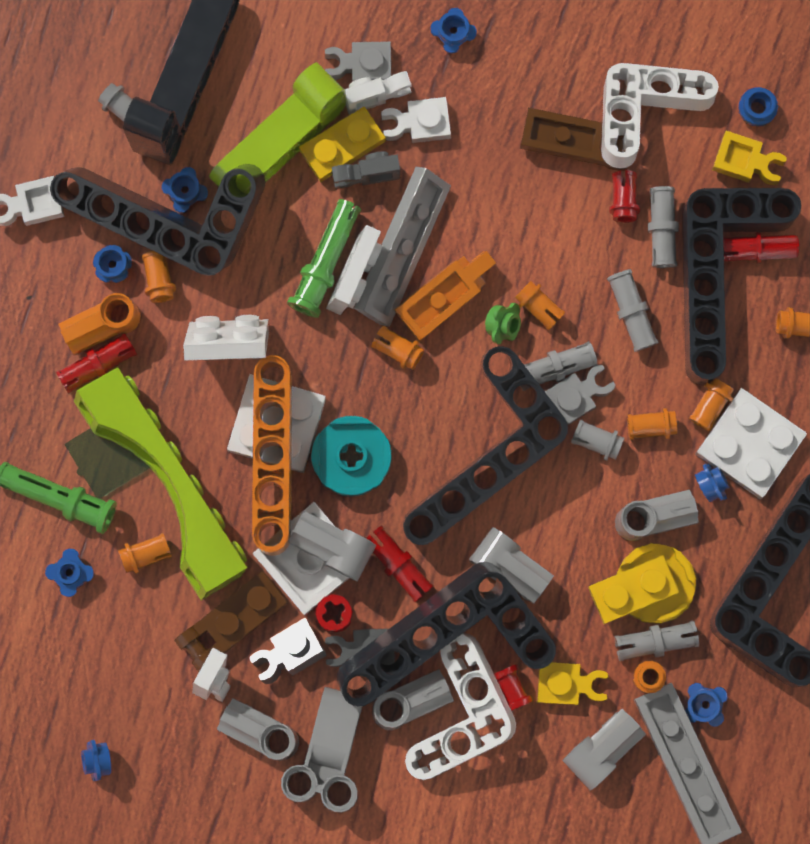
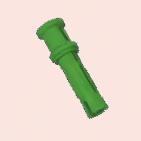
(318, 274)
(72, 502)

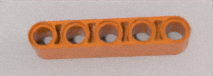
(264, 437)

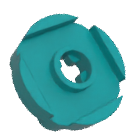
(335, 473)

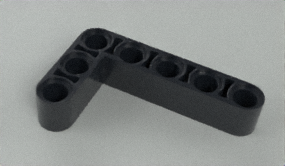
(160, 125)
(164, 220)
(712, 267)
(495, 456)
(769, 578)
(444, 631)

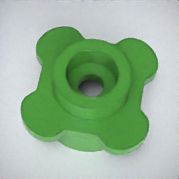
(503, 322)

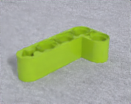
(278, 138)

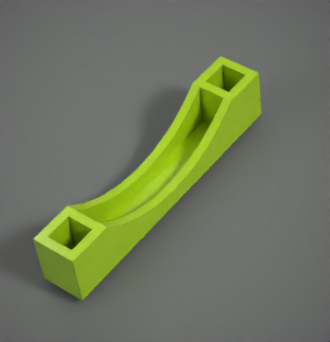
(117, 414)

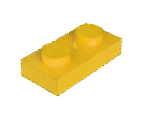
(342, 143)
(633, 589)

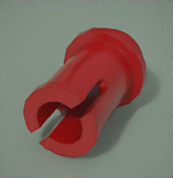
(624, 197)

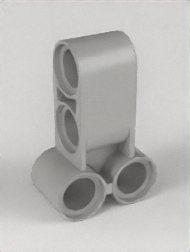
(328, 750)

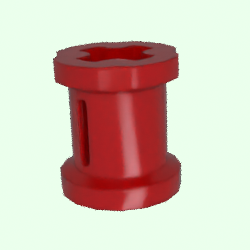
(322, 612)
(512, 687)

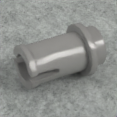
(115, 100)
(598, 440)

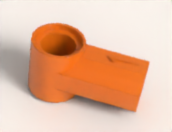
(95, 323)

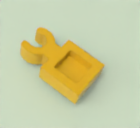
(741, 158)
(562, 684)

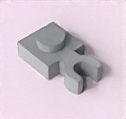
(366, 60)
(574, 396)

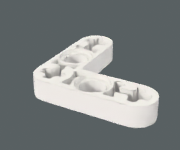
(638, 93)
(477, 710)

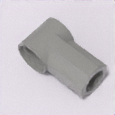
(659, 515)
(340, 549)
(522, 572)
(415, 699)
(255, 729)
(596, 755)

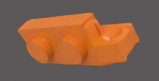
(444, 294)

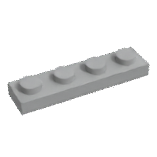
(403, 246)
(687, 766)

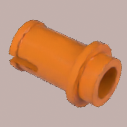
(158, 278)
(537, 302)
(792, 323)
(400, 349)
(711, 404)
(652, 424)
(144, 553)
(657, 672)

